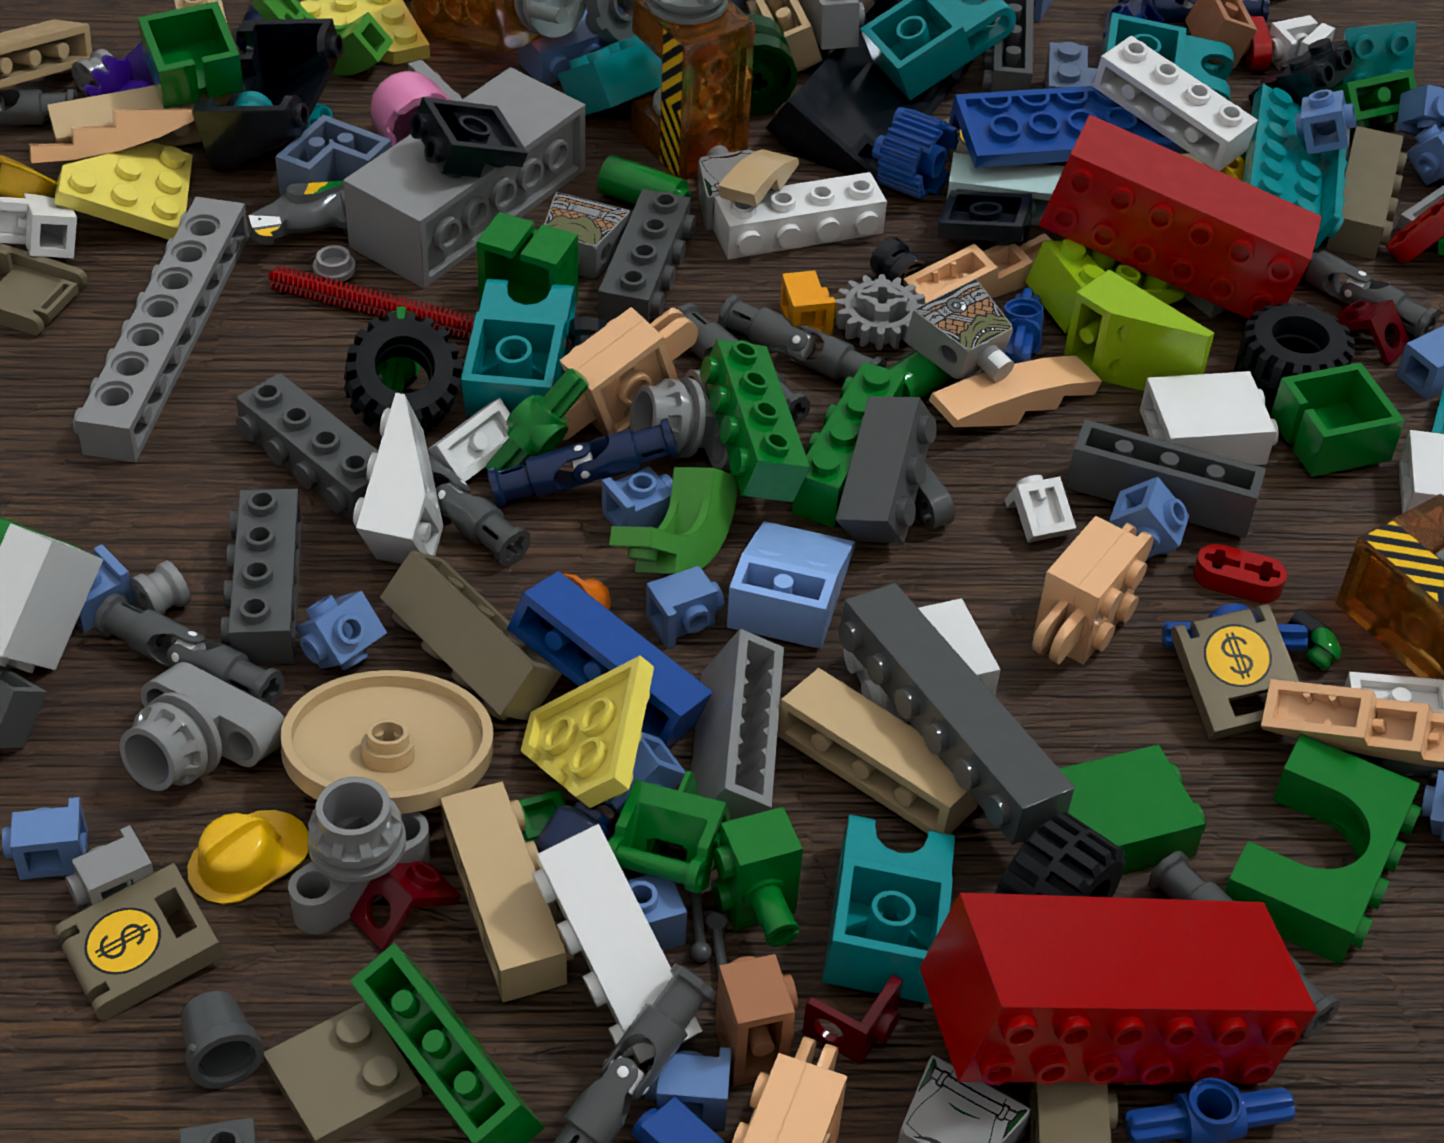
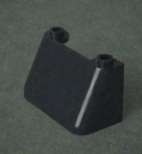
(290, 67)

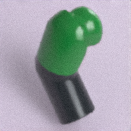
(1321, 637)

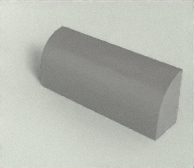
(740, 725)

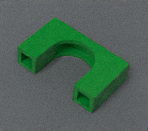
(1364, 804)

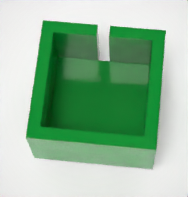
(191, 54)
(526, 258)
(1337, 419)

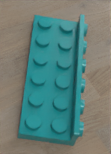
(1281, 166)

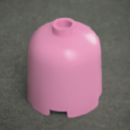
(398, 100)

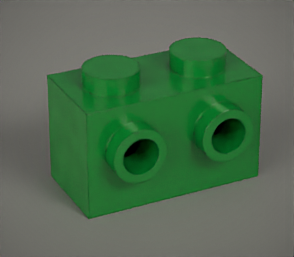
(1377, 97)

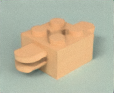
(620, 361)
(1090, 591)
(797, 1100)

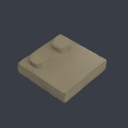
(342, 1075)

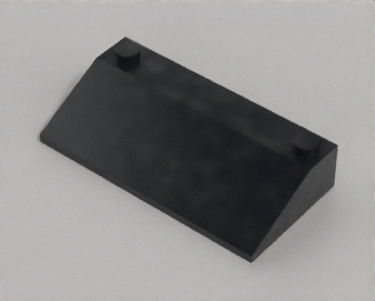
(849, 106)

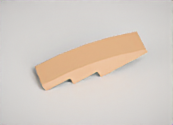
(128, 130)
(996, 269)
(1028, 387)
(1356, 721)

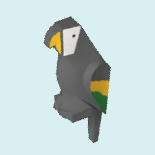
(300, 210)

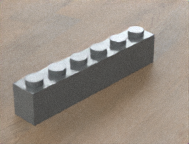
(954, 712)

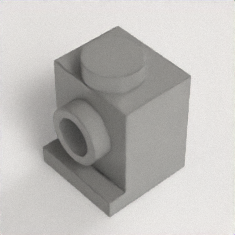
(108, 869)

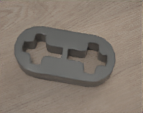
(933, 503)

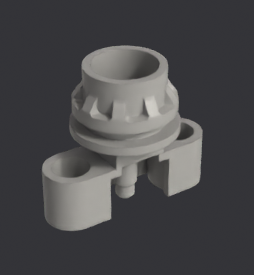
(689, 414)
(191, 724)
(352, 840)

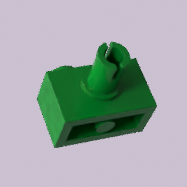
(759, 874)

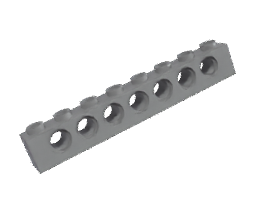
(162, 331)

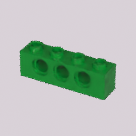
(444, 1051)

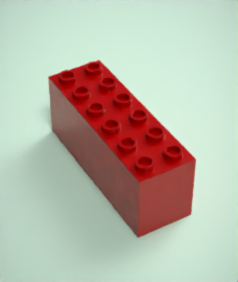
(1180, 220)
(1113, 990)

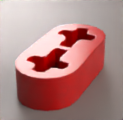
(1261, 50)
(1418, 234)
(1240, 573)

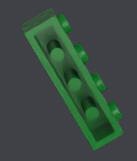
(754, 420)
(832, 449)

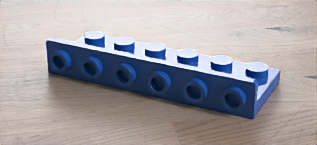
(1038, 124)

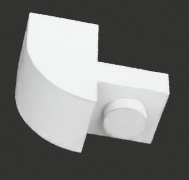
(38, 224)

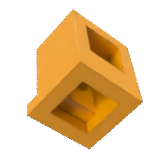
(807, 302)

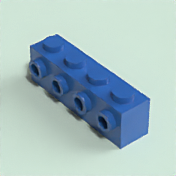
(589, 640)

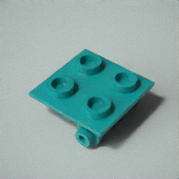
(1380, 49)

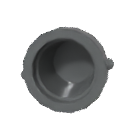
(219, 1041)

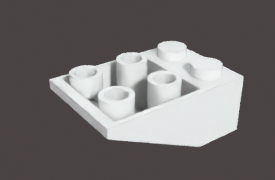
(401, 495)

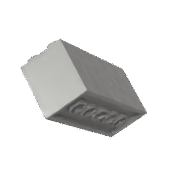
(428, 222)

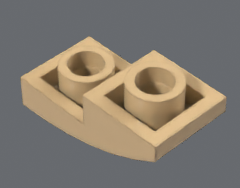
(755, 175)

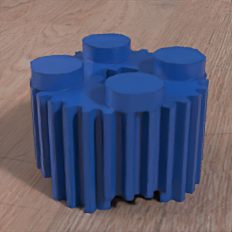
(914, 153)

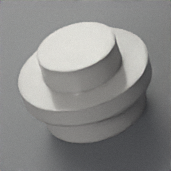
(334, 263)

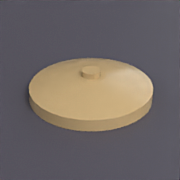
(393, 727)

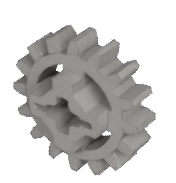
(876, 310)

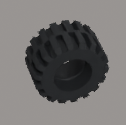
(409, 340)
(1291, 342)
(1064, 860)

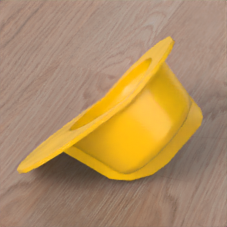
(21, 179)
(245, 854)

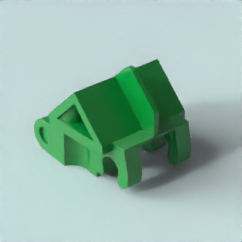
(666, 815)

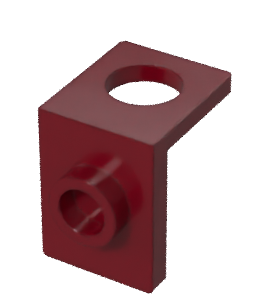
(1376, 318)
(404, 888)
(858, 1037)

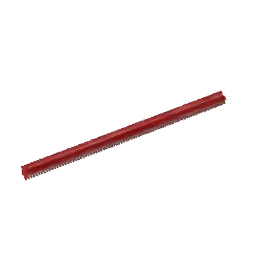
(366, 303)

